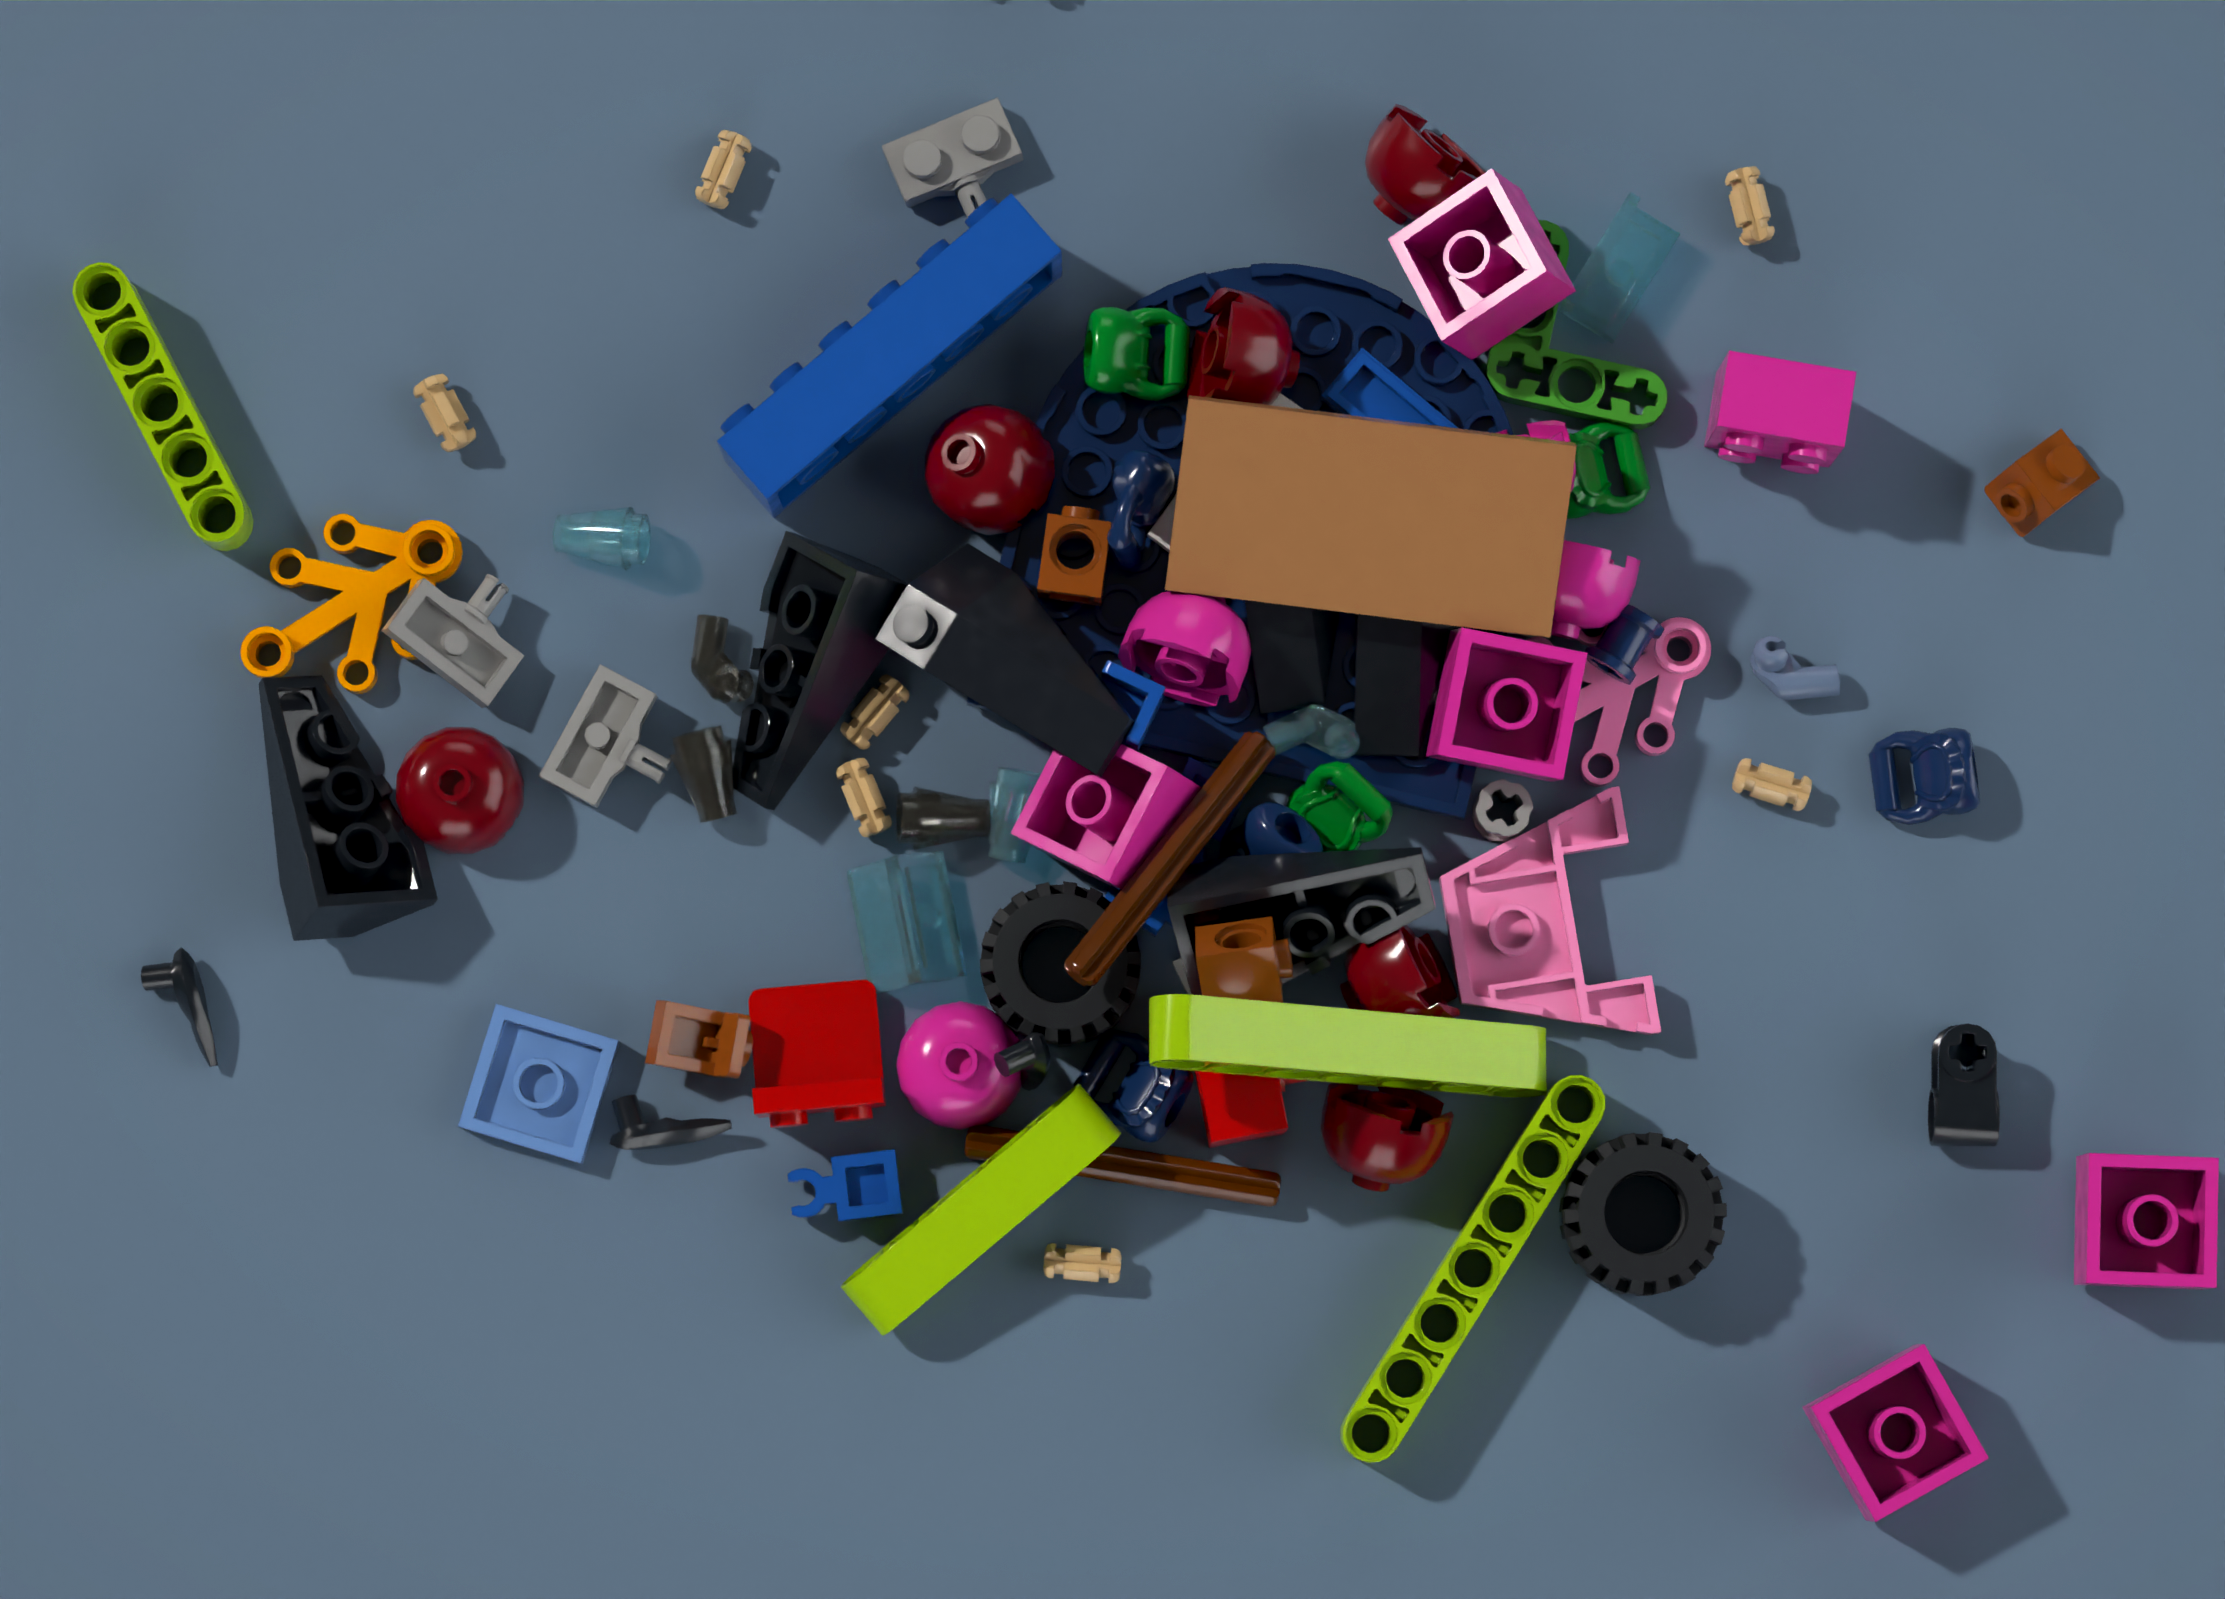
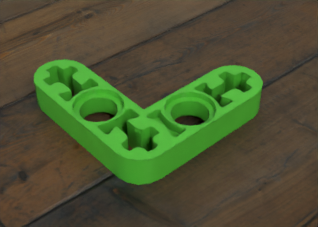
(1533, 348)

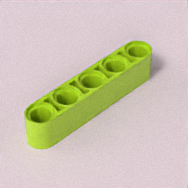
(146, 381)
(981, 1209)

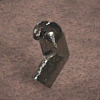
(713, 667)

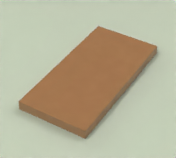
(1370, 516)

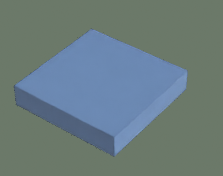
(539, 1084)

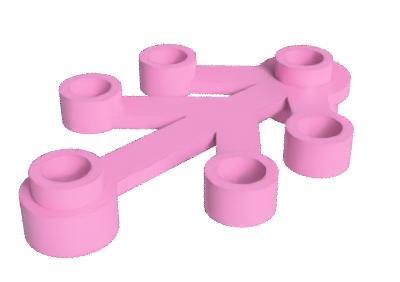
(1617, 696)

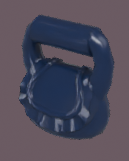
(1142, 489)
(1942, 775)
(1272, 830)
(1147, 1096)

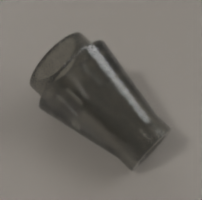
(707, 771)
(939, 818)

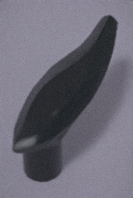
(190, 994)
(1029, 1056)
(665, 1132)

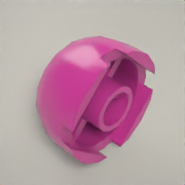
(1590, 589)
(1189, 646)
(950, 1065)

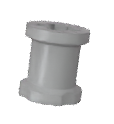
(1498, 830)

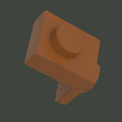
(2041, 483)
(699, 1040)

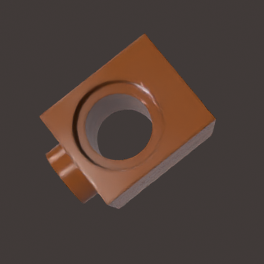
(1068, 584)
(1242, 960)

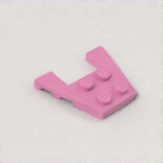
(1518, 932)

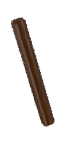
(1169, 859)
(1153, 1170)

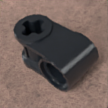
(1963, 1103)

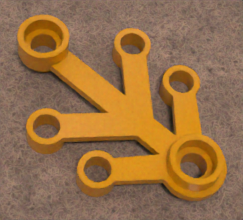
(361, 594)

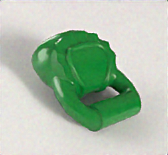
(1119, 352)
(1591, 484)
(1334, 814)

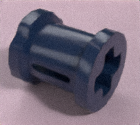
(1624, 644)

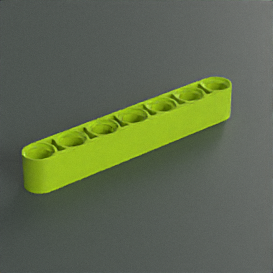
(1346, 1046)
(1499, 1250)

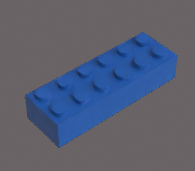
(890, 354)

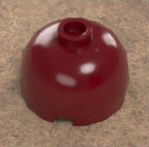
(1414, 167)
(1244, 352)
(989, 468)
(459, 790)
(1399, 976)
(1383, 1133)

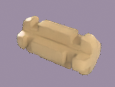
(723, 169)
(1749, 205)
(444, 412)
(874, 712)
(1772, 784)
(863, 797)
(1082, 1263)

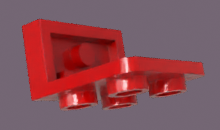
(816, 1052)

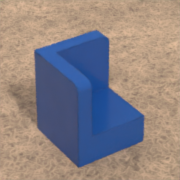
(1139, 698)

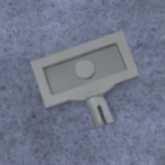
(954, 156)
(456, 637)
(603, 739)

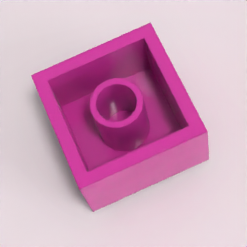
(1481, 264)
(1779, 411)
(1506, 704)
(1105, 821)
(2146, 1221)
(1895, 1432)

